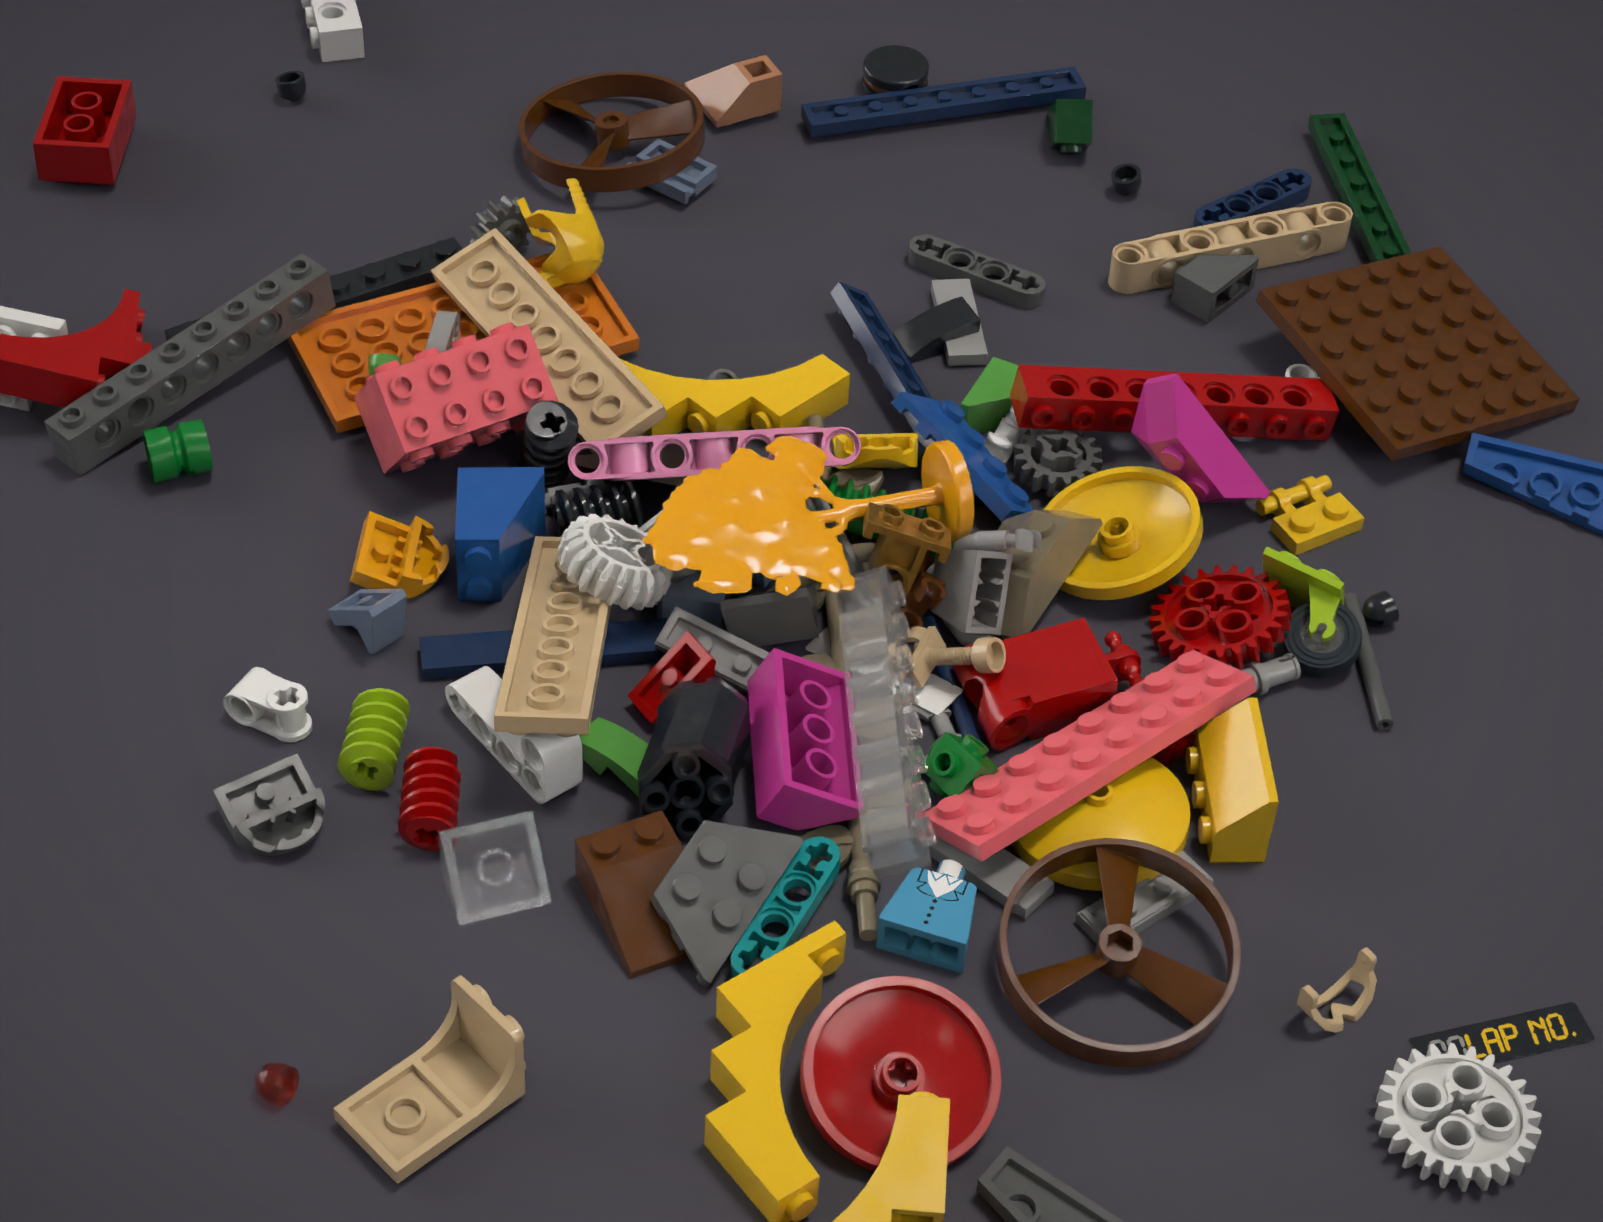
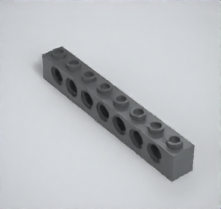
(190, 364)

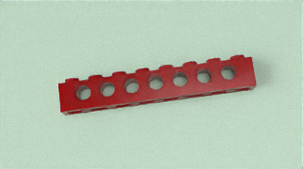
(1110, 397)

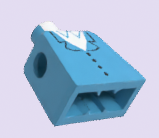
(930, 917)

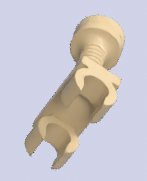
(929, 650)

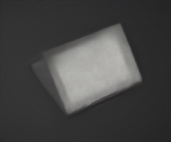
(493, 867)

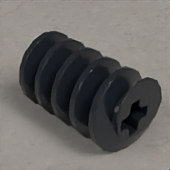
(548, 439)
(617, 505)

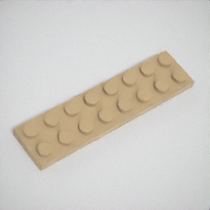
(501, 287)
(552, 652)

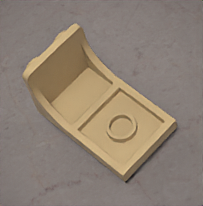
(442, 1089)

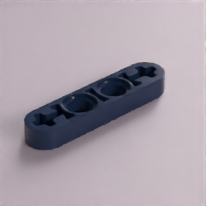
(1286, 188)

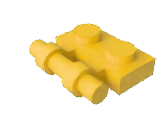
(1314, 524)

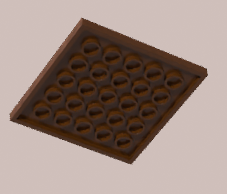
(1416, 352)

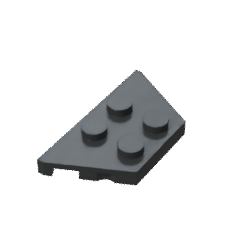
(719, 889)

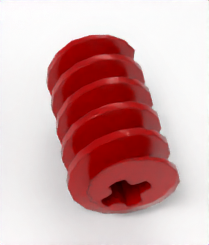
(429, 796)

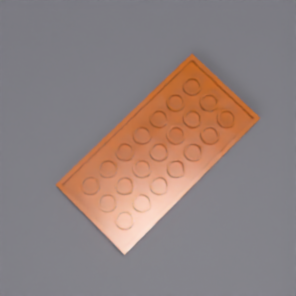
(339, 343)

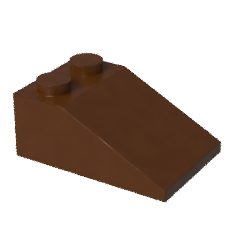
(619, 876)

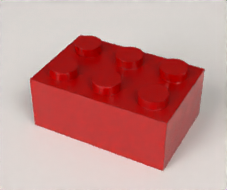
(85, 130)

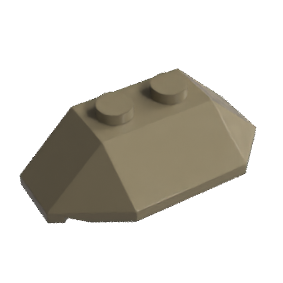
(1040, 574)

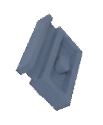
(686, 182)

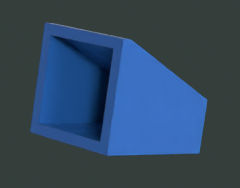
(496, 527)

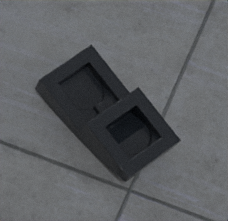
(927, 332)

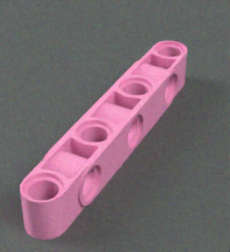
(641, 455)

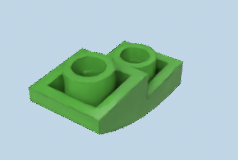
(614, 749)

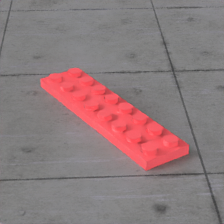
(1088, 754)

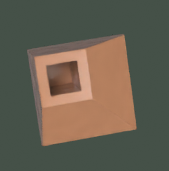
(739, 91)

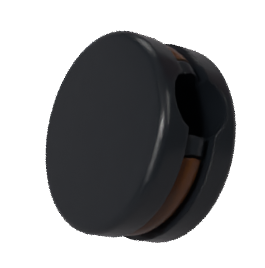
(894, 69)

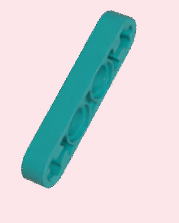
(780, 909)

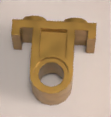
(904, 541)

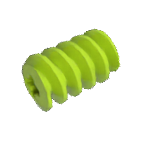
(373, 739)

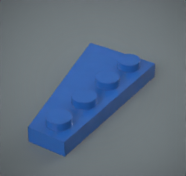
(988, 474)
(1541, 477)

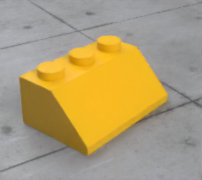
(1233, 785)

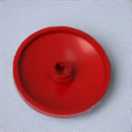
(893, 1041)

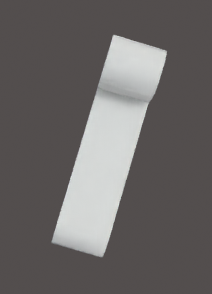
(537, 761)

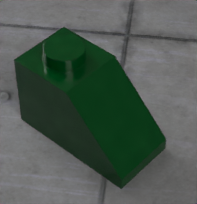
(1070, 125)

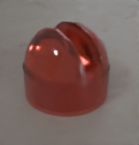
(277, 1083)

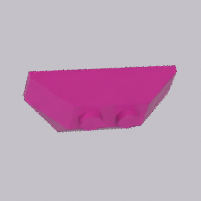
(1191, 444)

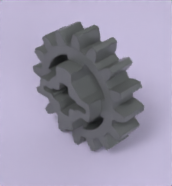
(1055, 459)

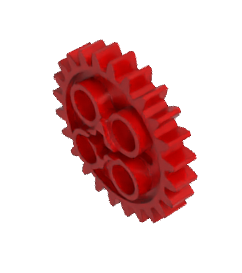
(1221, 616)

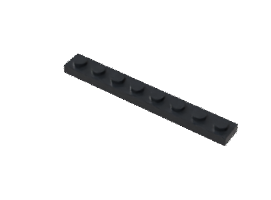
(380, 278)

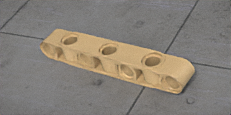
(1270, 236)

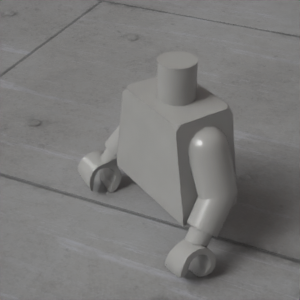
(978, 581)

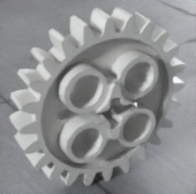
(1459, 1103)

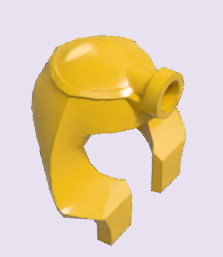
(575, 236)

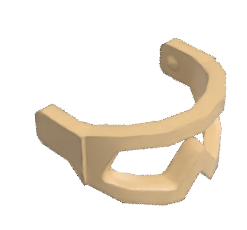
(1360, 972)

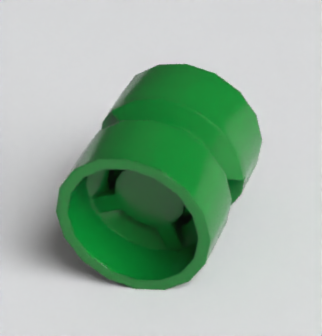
(177, 450)

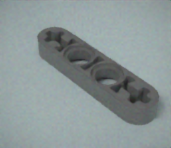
(1016, 287)

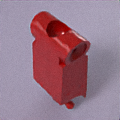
(1047, 681)

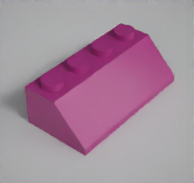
(801, 743)

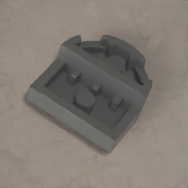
(272, 808)

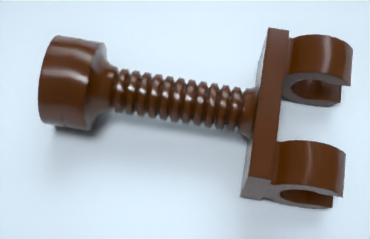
(924, 592)

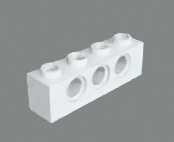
(334, 29)

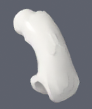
(1007, 434)

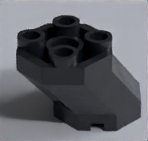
(695, 754)

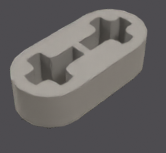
(444, 331)

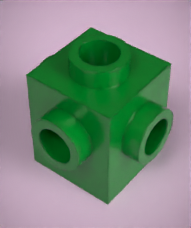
(956, 763)

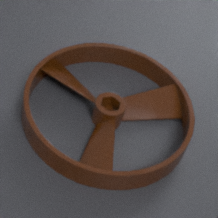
(616, 130)
(1121, 953)

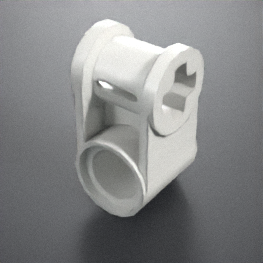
(270, 705)

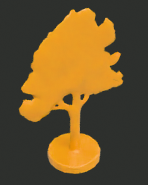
(757, 519)

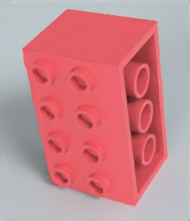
(453, 397)

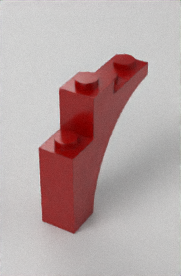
(71, 365)

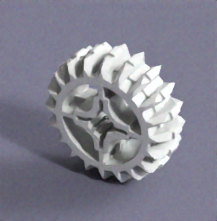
(612, 562)

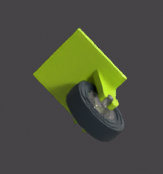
(1322, 630)

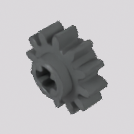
(506, 219)

